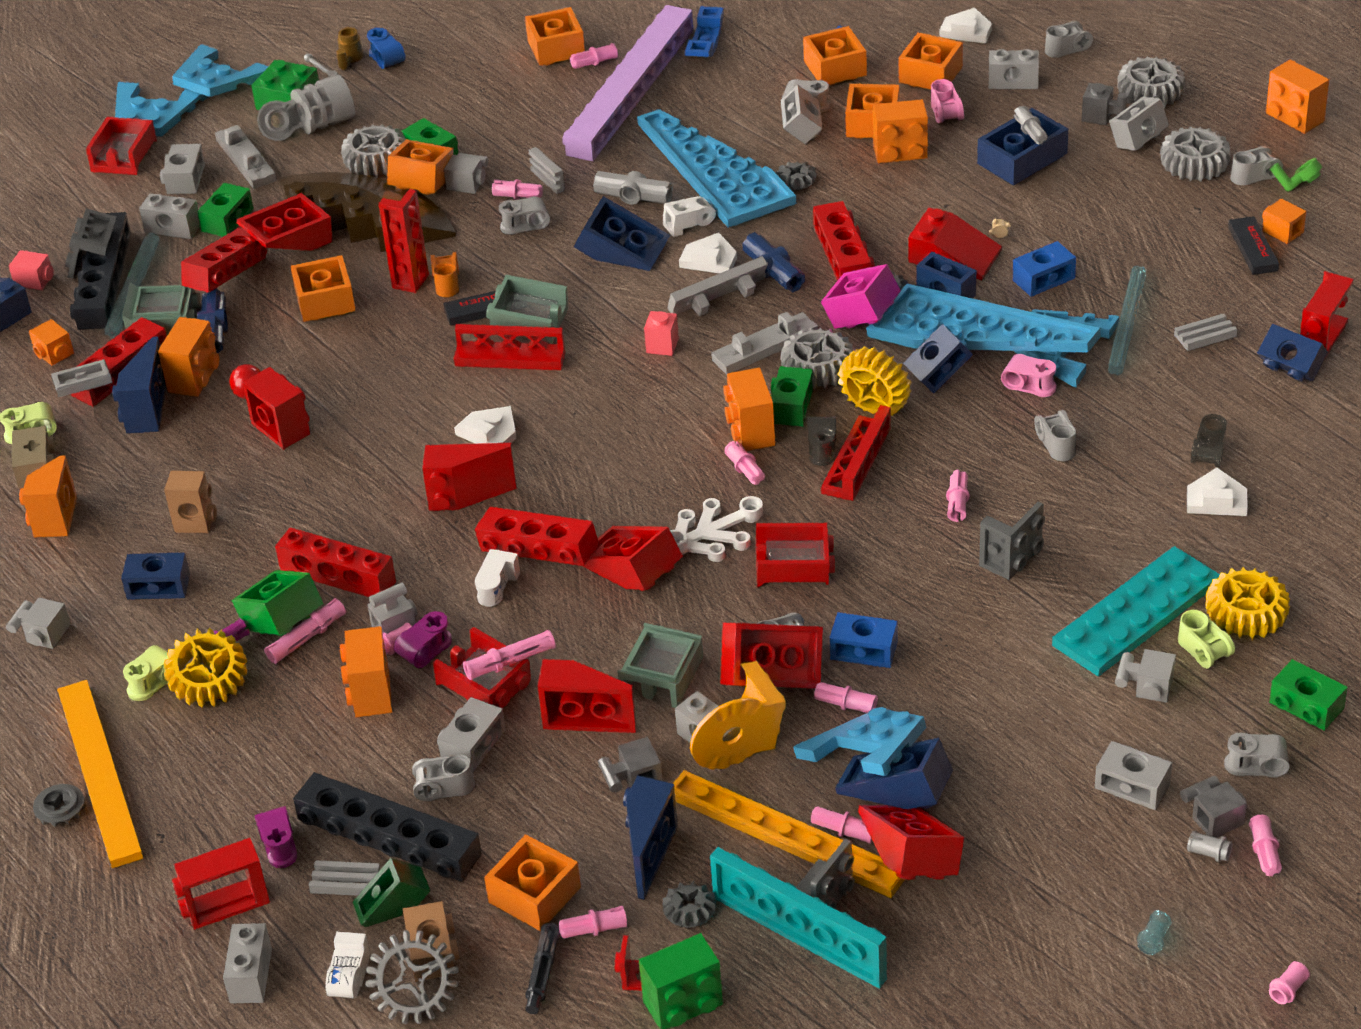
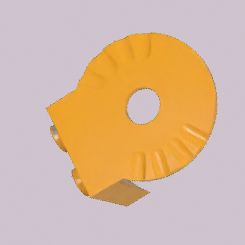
(755, 713)

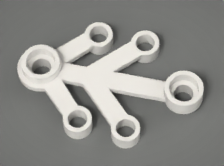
(750, 510)

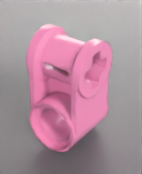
(945, 101)
(1029, 373)

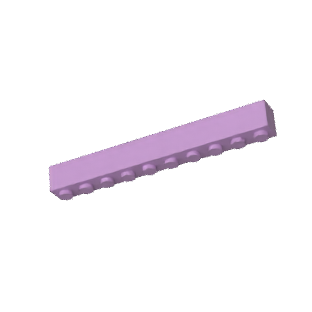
(628, 83)

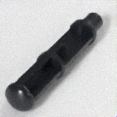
(542, 967)

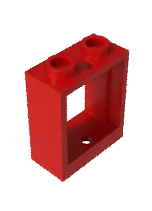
(226, 900)

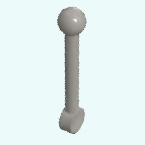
(309, 58)

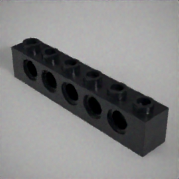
(101, 279)
(388, 826)

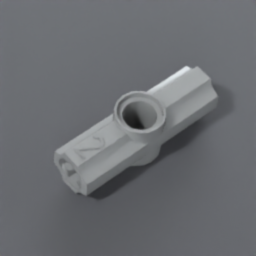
(633, 187)

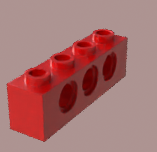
(840, 238)
(221, 261)
(118, 354)
(537, 535)
(335, 562)

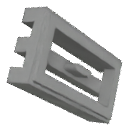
(546, 170)
(1205, 332)
(81, 378)
(344, 873)

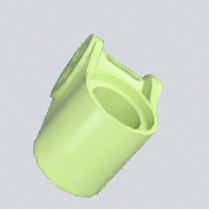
(28, 417)
(1203, 638)
(147, 671)

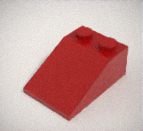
(289, 225)
(954, 239)
(467, 474)
(634, 555)
(784, 652)
(584, 699)
(913, 841)

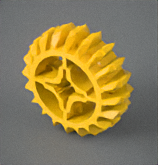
(874, 380)
(1247, 604)
(196, 681)

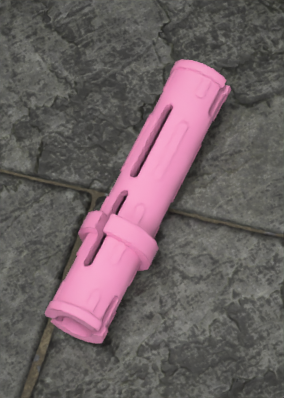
(304, 631)
(497, 659)

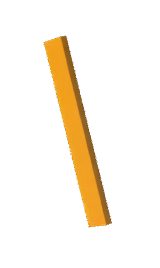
(100, 774)
(780, 830)

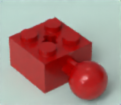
(272, 403)

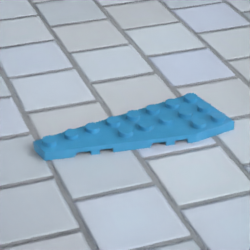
(715, 171)
(977, 324)

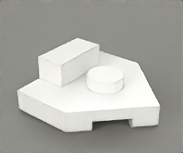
(966, 26)
(709, 255)
(488, 426)
(1217, 495)

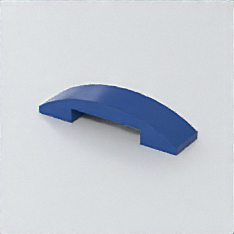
(707, 32)

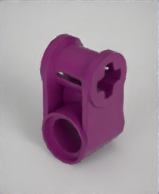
(422, 642)
(277, 837)

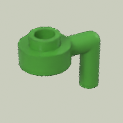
(1307, 172)

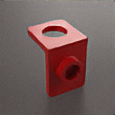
(627, 967)

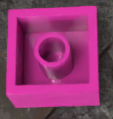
(861, 296)

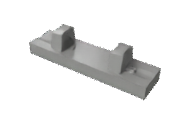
(245, 156)
(699, 294)
(761, 344)

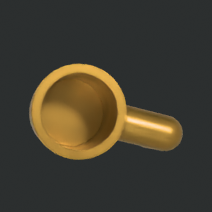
(349, 47)

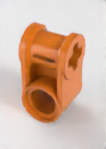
(445, 274)

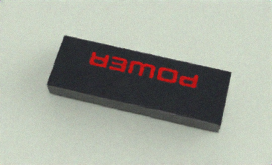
(1253, 245)
(468, 308)

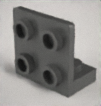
(92, 235)
(1009, 548)
(831, 878)

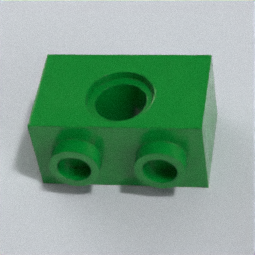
(430, 133)
(223, 209)
(791, 395)
(1308, 694)

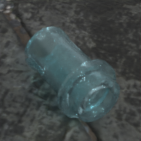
(1151, 938)

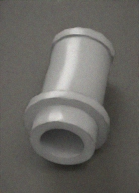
(1210, 846)

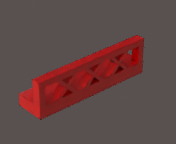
(404, 242)
(510, 352)
(862, 459)

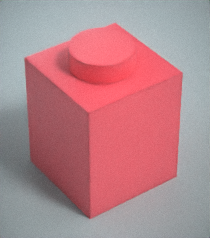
(31, 270)
(661, 333)

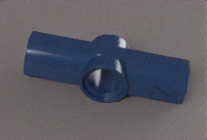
(778, 262)
(214, 310)

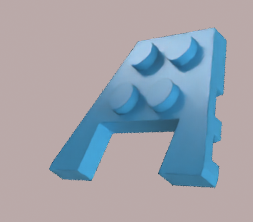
(209, 78)
(162, 112)
(1067, 369)
(876, 732)

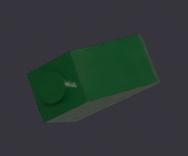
(390, 891)

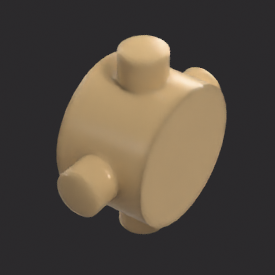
(999, 228)

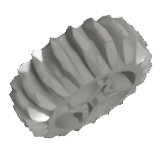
(1151, 79)
(368, 149)
(1195, 153)
(817, 351)
(425, 1003)

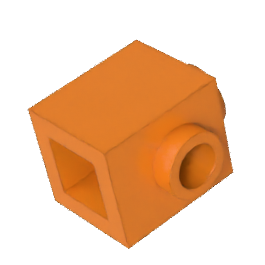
(1284, 221)
(51, 342)

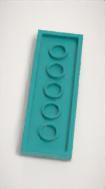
(1135, 611)
(799, 917)

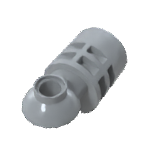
(308, 109)

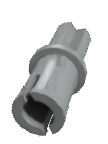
(1030, 124)

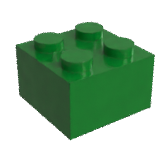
(280, 80)
(278, 602)
(681, 982)

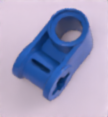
(384, 48)

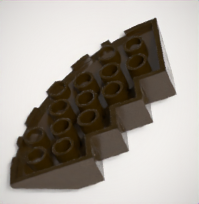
(354, 204)

